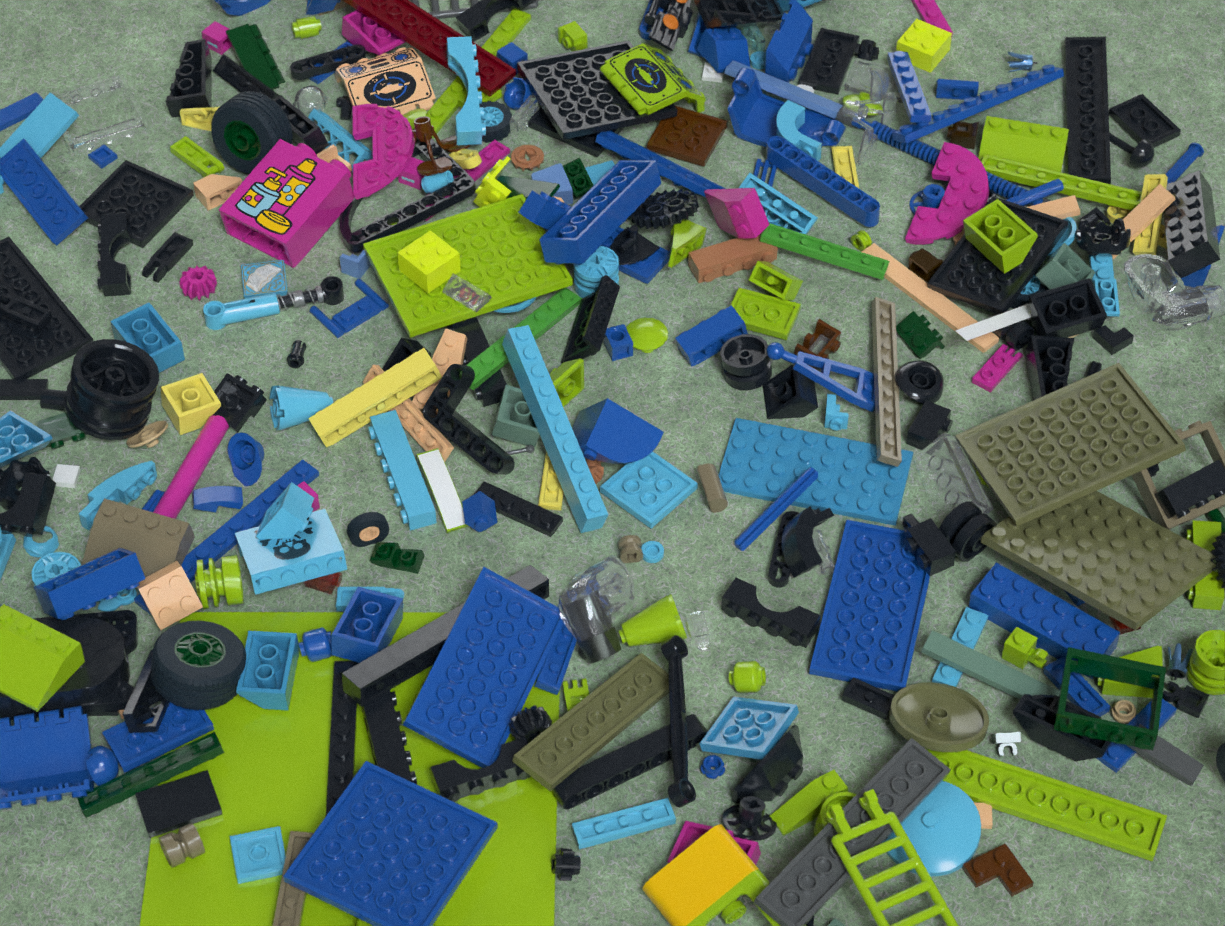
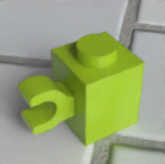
(1021, 649)

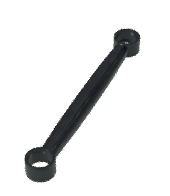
(682, 790)

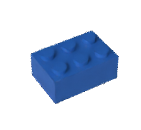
(366, 625)

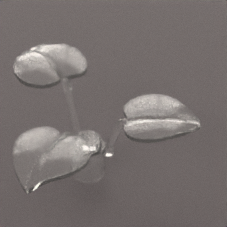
(858, 110)

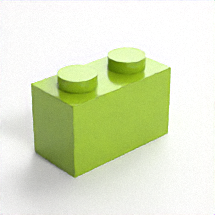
(775, 280)

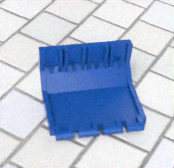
(44, 757)

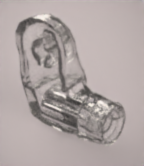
(1166, 299)

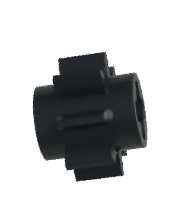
(867, 50)
(565, 864)

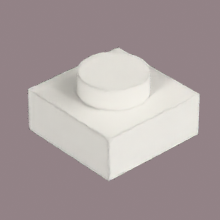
(710, 74)

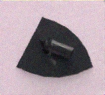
(632, 246)

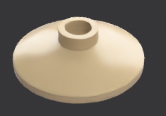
(148, 435)

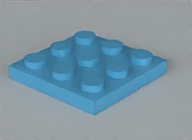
(749, 727)

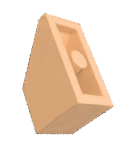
(215, 189)

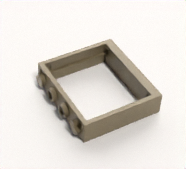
(1147, 488)

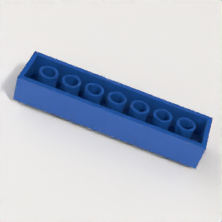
(600, 212)

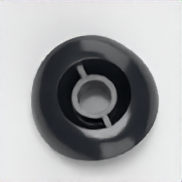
(920, 381)

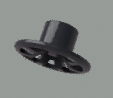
(749, 815)

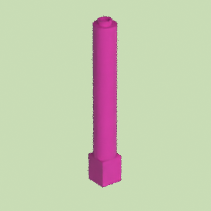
(192, 467)

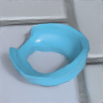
(41, 549)

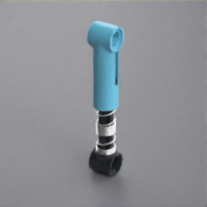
(221, 314)

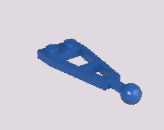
(864, 388)

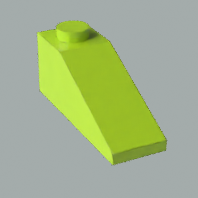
(685, 238)
(807, 803)

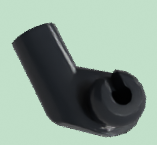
(345, 105)

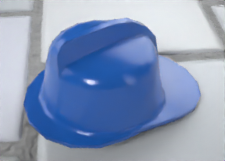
(245, 450)

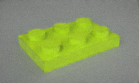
(766, 313)

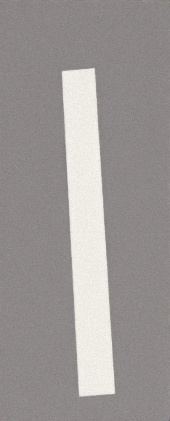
(995, 322)

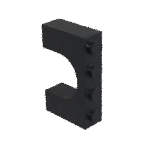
(32, 507)

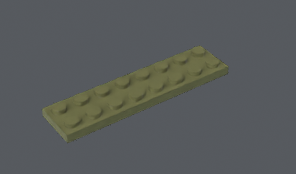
(593, 722)

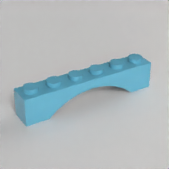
(468, 121)

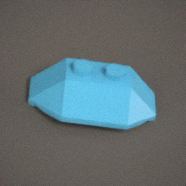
(779, 208)

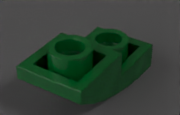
(578, 177)
(393, 557)

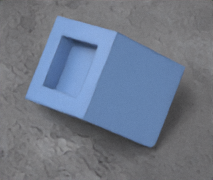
(354, 265)

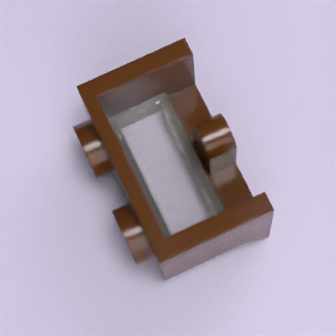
(821, 342)

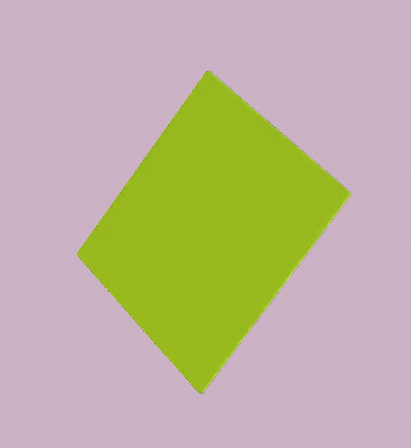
(279, 777)

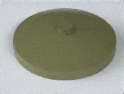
(939, 717)

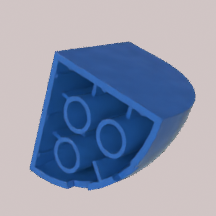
(614, 434)

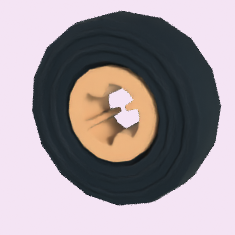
(368, 529)

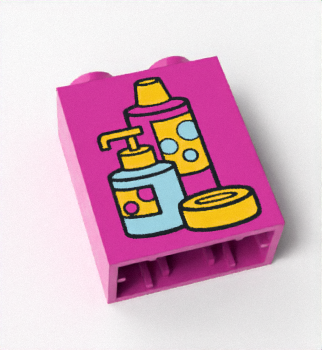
(288, 202)

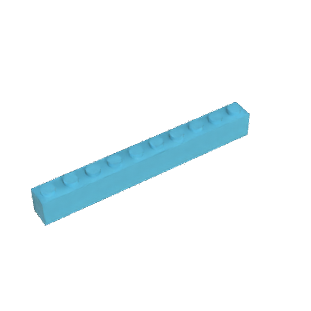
(555, 429)

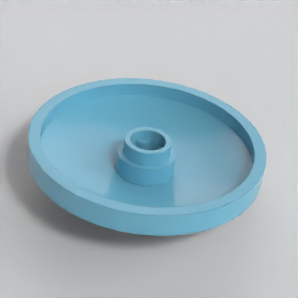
(942, 830)

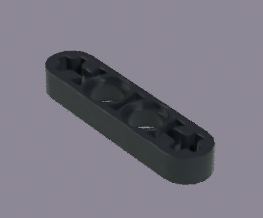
(326, 59)
(775, 564)

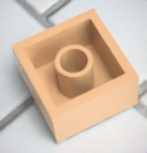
(169, 595)

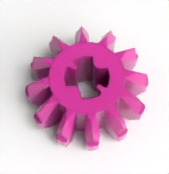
(198, 282)

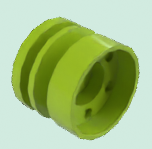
(219, 581)
(1207, 663)

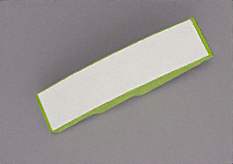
(442, 490)

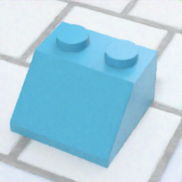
(286, 514)

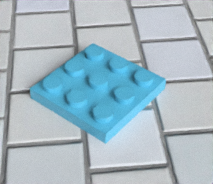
(649, 488)

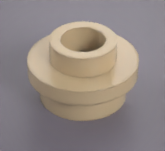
(1123, 705)

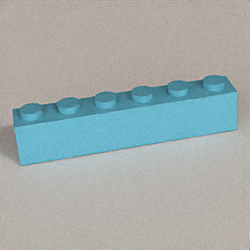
(402, 470)

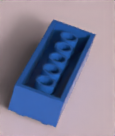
(1019, 603)

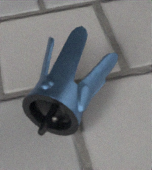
(1025, 64)
(1177, 668)

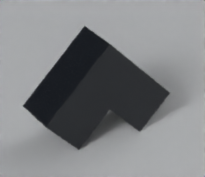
(1112, 341)

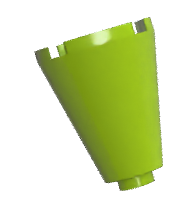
(653, 624)

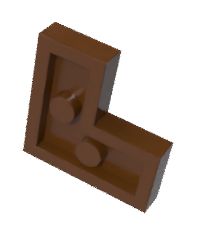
(998, 864)

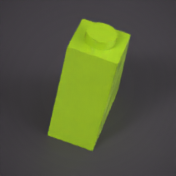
(1151, 656)

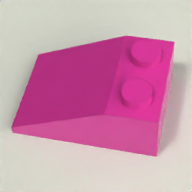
(364, 31)
(738, 211)

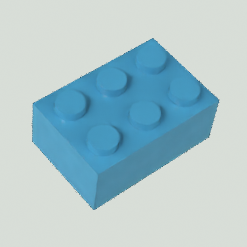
(151, 333)

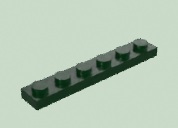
(151, 774)

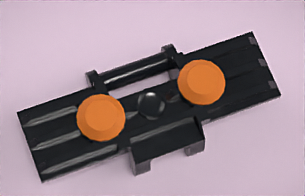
(672, 24)

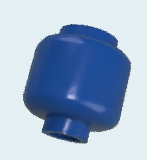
(316, 644)

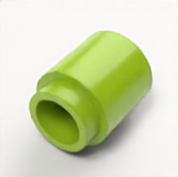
(306, 27)

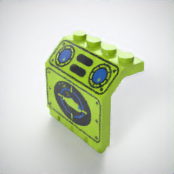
(650, 80)

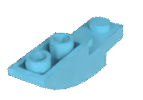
(1105, 283)
(120, 487)

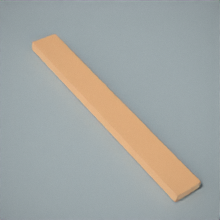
(929, 299)

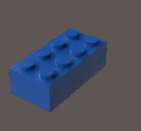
(90, 583)

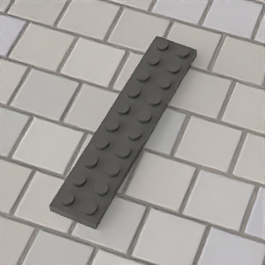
(818, 870)

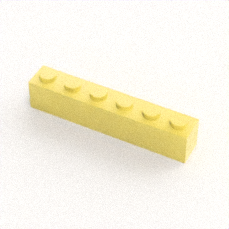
(375, 397)

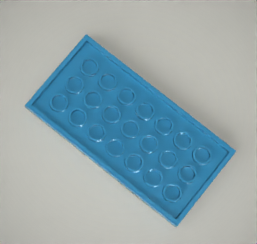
(850, 480)

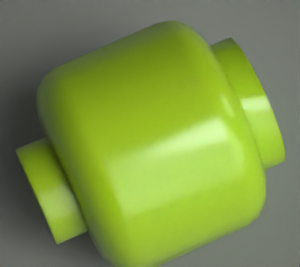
(747, 677)

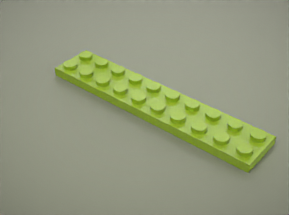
(1055, 803)

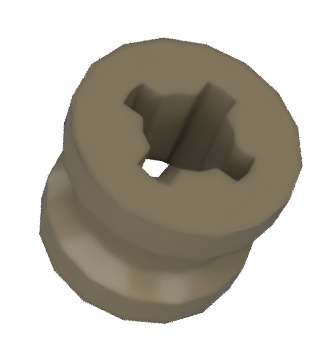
(630, 549)

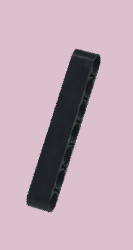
(623, 764)

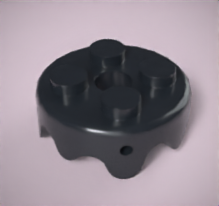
(1103, 237)
(13, 478)

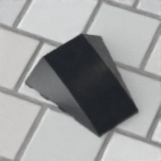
(738, 12)

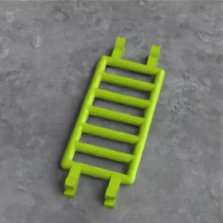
(878, 819)

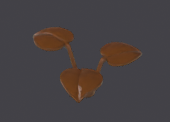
(424, 133)

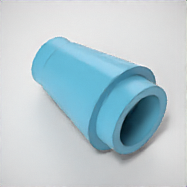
(437, 181)

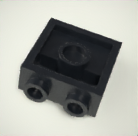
(238, 401)

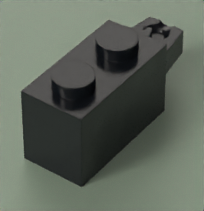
(928, 545)

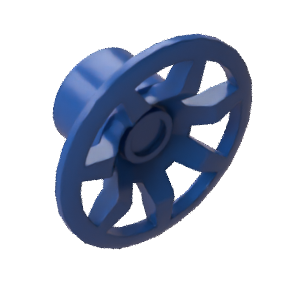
(930, 196)

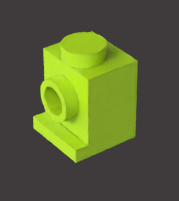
(572, 36)

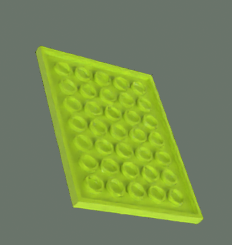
(497, 255)

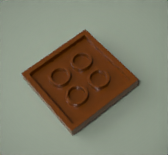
(688, 136)

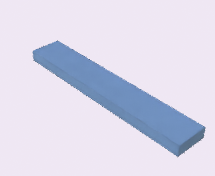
(789, 91)

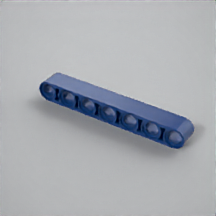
(823, 181)

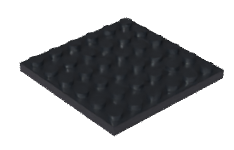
(580, 96)

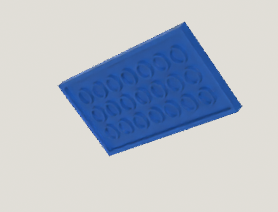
(871, 609)
(485, 669)

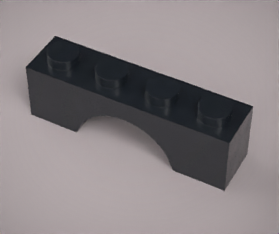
(475, 19)
(114, 233)
(794, 625)
(456, 781)

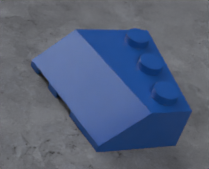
(790, 44)

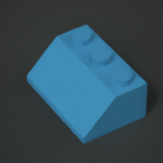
(269, 669)

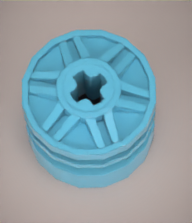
(588, 275)
(52, 566)

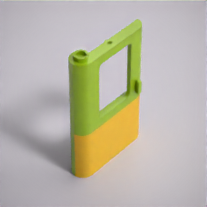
(705, 880)

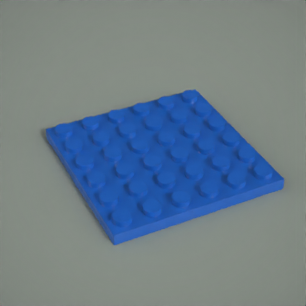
(390, 851)

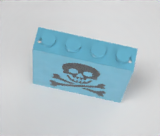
(294, 559)

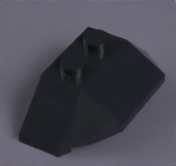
(1037, 718)
(775, 771)

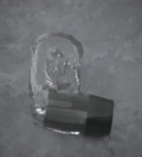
(591, 601)

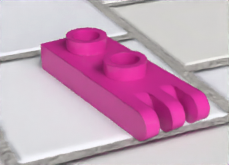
(996, 368)

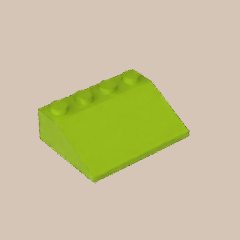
(34, 658)

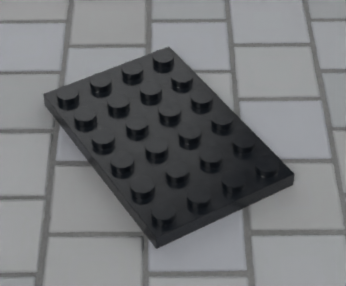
(977, 281)

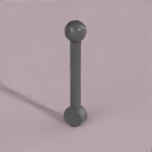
(530, 449)

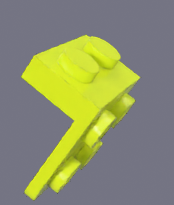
(491, 189)

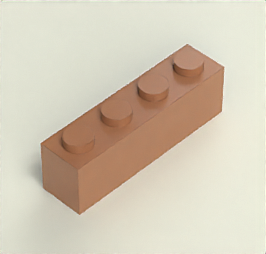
(729, 257)

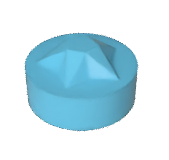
(758, 60)

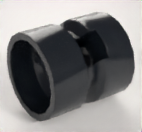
(1016, 334)

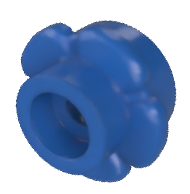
(713, 761)

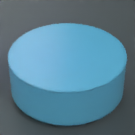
(652, 551)

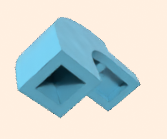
(789, 120)

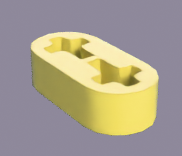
(466, 158)

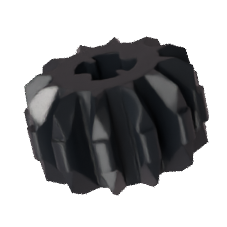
(529, 723)

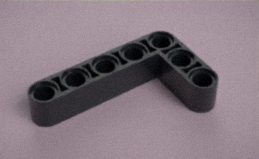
(462, 427)

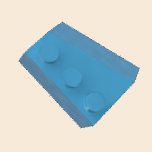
(19, 438)

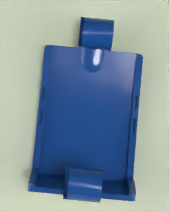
(755, 115)

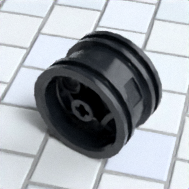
(111, 389)

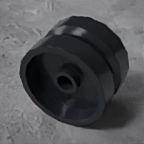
(746, 362)
(965, 530)

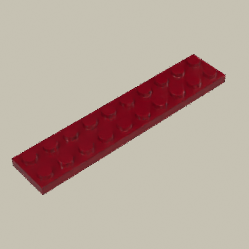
(430, 38)

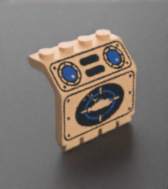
(388, 80)

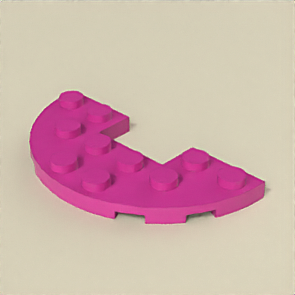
(391, 147)
(964, 196)

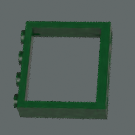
(1117, 670)

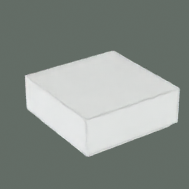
(66, 475)

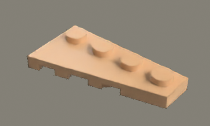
(448, 352)

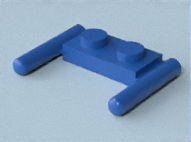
(354, 314)

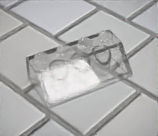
(949, 477)

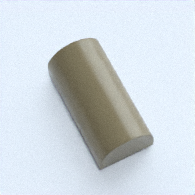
(712, 487)

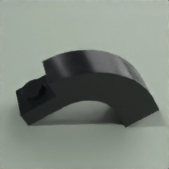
(798, 541)

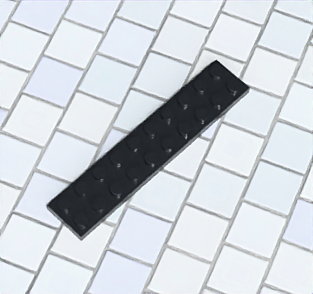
(1087, 108)

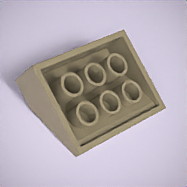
(151, 536)

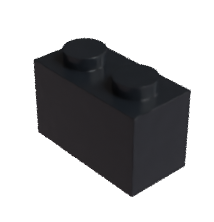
(929, 425)

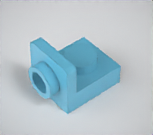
(833, 417)

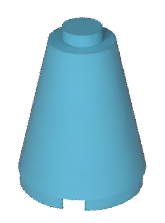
(295, 405)

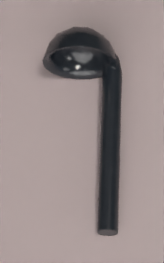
(1140, 156)

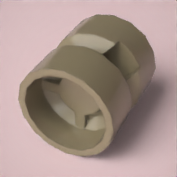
(181, 845)

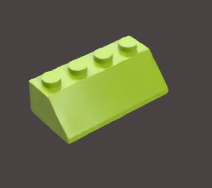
(1024, 142)

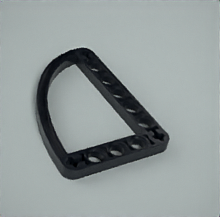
(460, 189)

